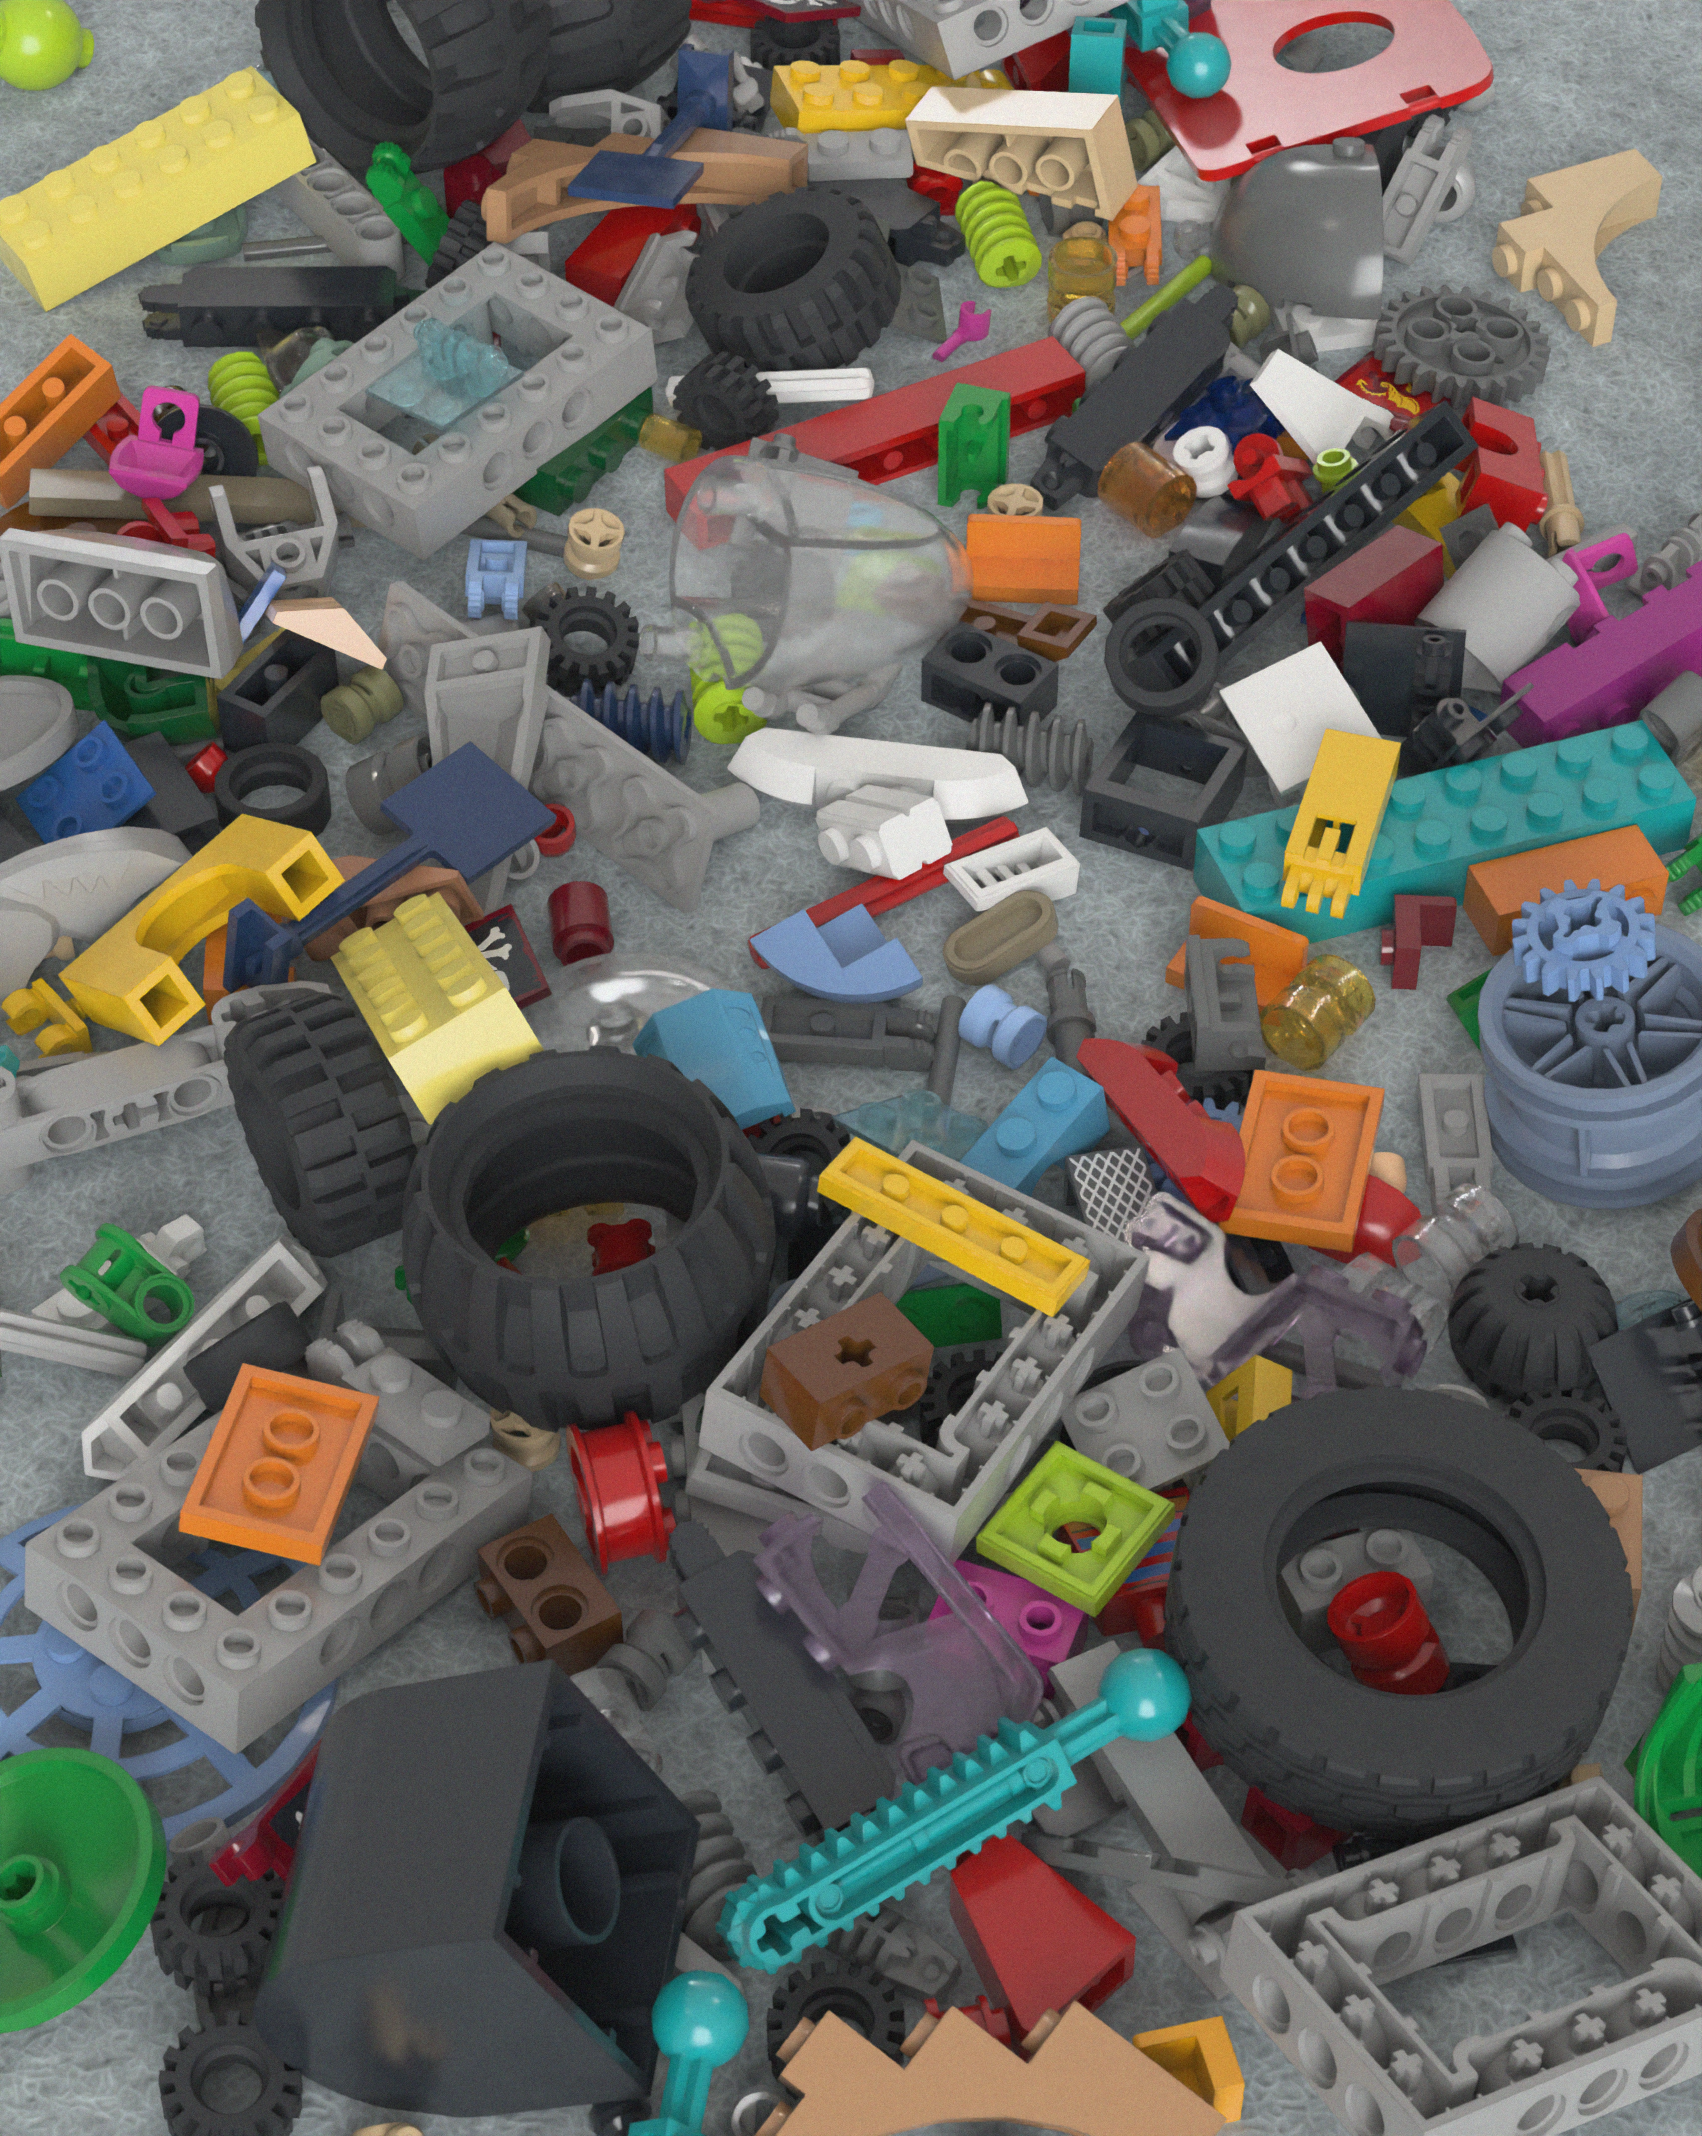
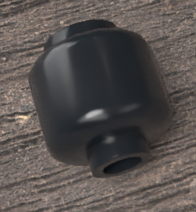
(792, 1194)

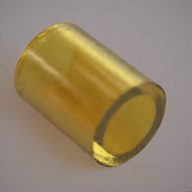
(670, 438)

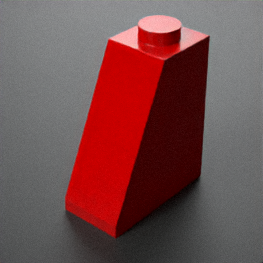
(1035, 1936)

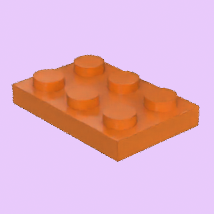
(1305, 1159)
(279, 1464)

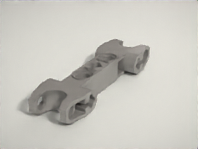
(126, 1088)

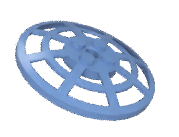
(108, 1704)

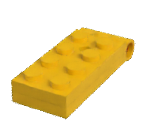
(860, 94)

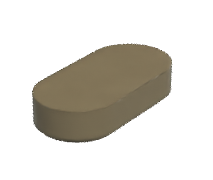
(1000, 937)

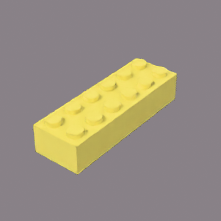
(151, 187)
(433, 1002)

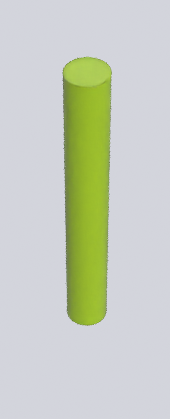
(1167, 296)

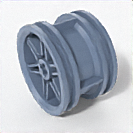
(1598, 1094)

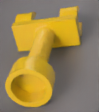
(33, 1006)

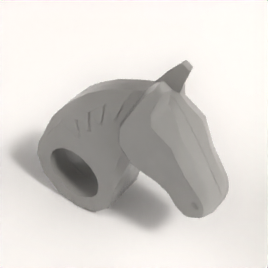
(76, 891)

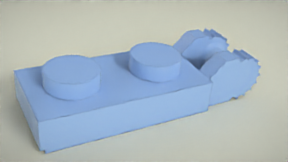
(495, 575)

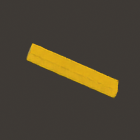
(954, 1226)

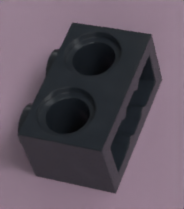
(981, 668)

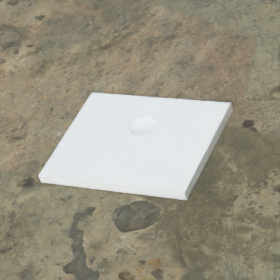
(1288, 710)

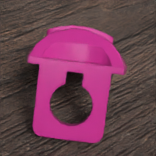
(156, 465)
(1591, 607)

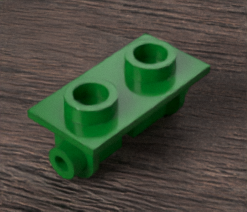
(953, 1314)

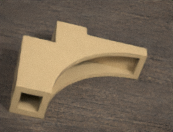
(1566, 227)

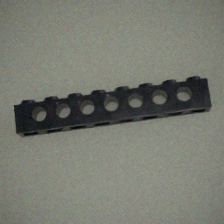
(1311, 545)

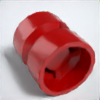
(1388, 1635)

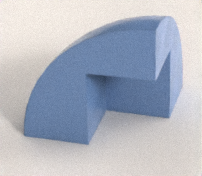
(840, 959)

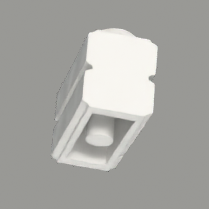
(883, 831)

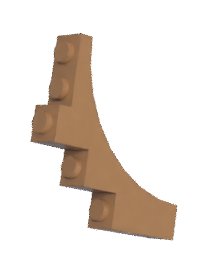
(736, 172)
(1075, 2081)

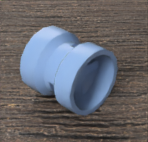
(997, 1023)

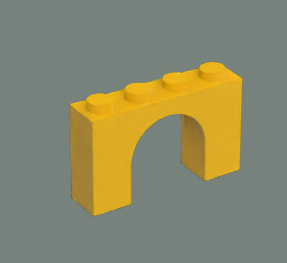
(132, 971)

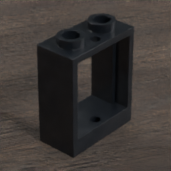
(1116, 811)

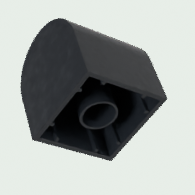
(478, 1902)

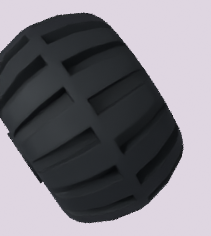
(1528, 1320)

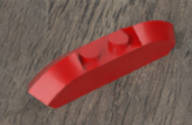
(1191, 1149)

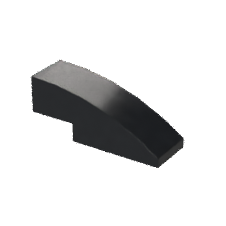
(1222, 535)

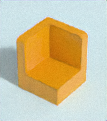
(1201, 2059)

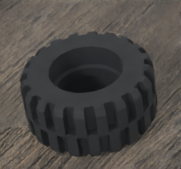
(795, 282)
(322, 1122)

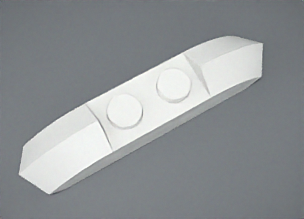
(825, 768)
(160, 1398)

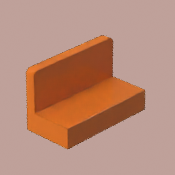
(1024, 558)
(1274, 950)

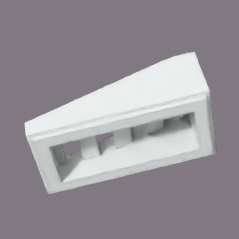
(1036, 857)

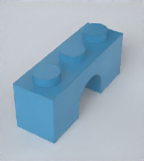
(1049, 1119)

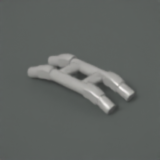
(823, 705)

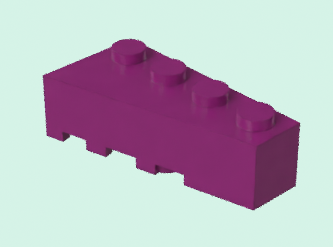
(1614, 668)

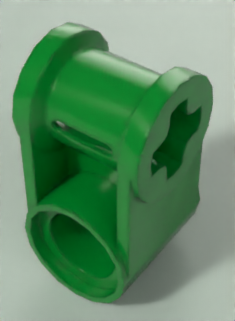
(125, 1285)

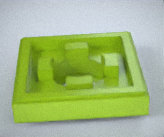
(1067, 1490)

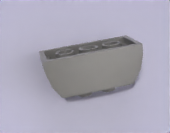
(121, 600)

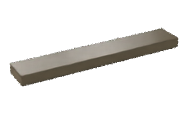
(99, 496)

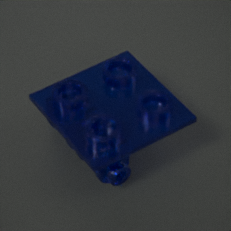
(1231, 408)

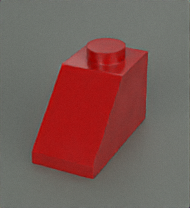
(1041, 65)

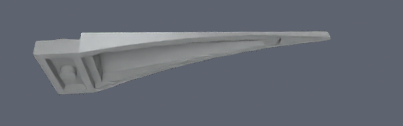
(497, 699)

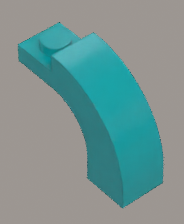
(1098, 57)

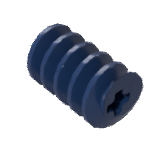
(641, 723)

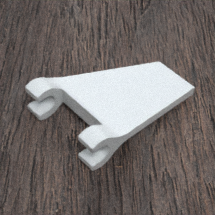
(1317, 409)

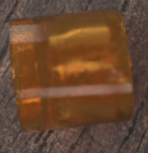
(1146, 489)

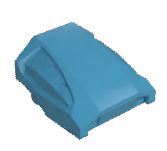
(726, 1047)

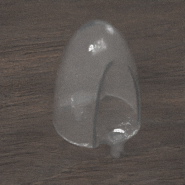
(803, 577)

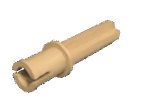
(1562, 519)

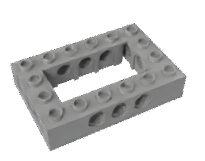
(945, 34)
(587, 372)
(1010, 1406)
(110, 1586)
(1319, 1952)

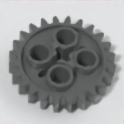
(1461, 346)

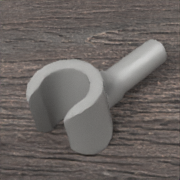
(747, 93)

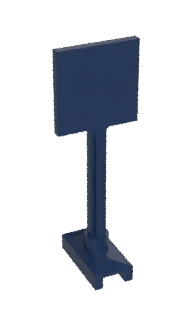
(654, 177)
(457, 812)

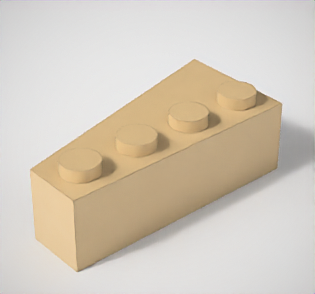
(1029, 141)

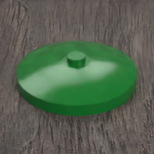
(75, 1878)

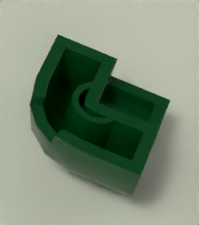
(153, 699)

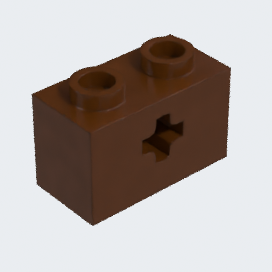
(846, 1371)

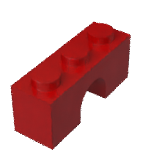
(1502, 467)

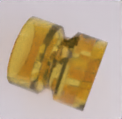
(1081, 269)
(1317, 1012)

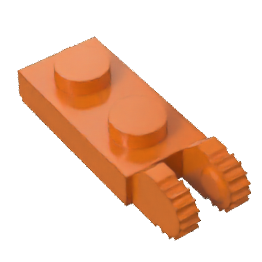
(1137, 234)

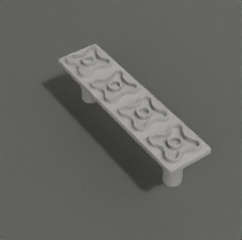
(614, 791)

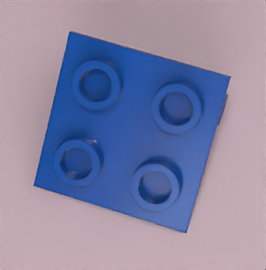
(86, 789)

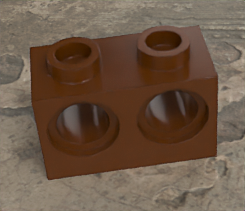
(557, 1596)

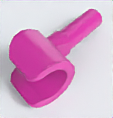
(970, 328)

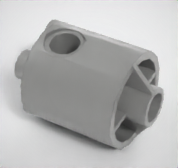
(1506, 603)

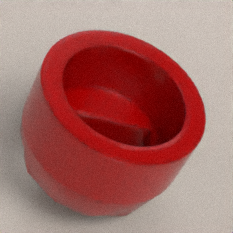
(205, 766)
(549, 841)

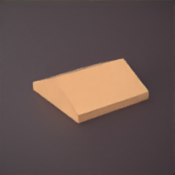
(327, 624)

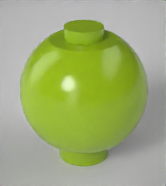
(41, 43)

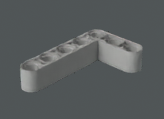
(343, 213)

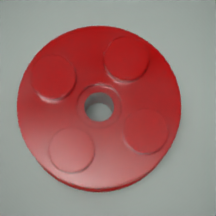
(619, 1493)

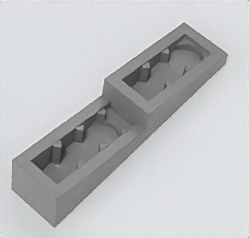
(1161, 1789)

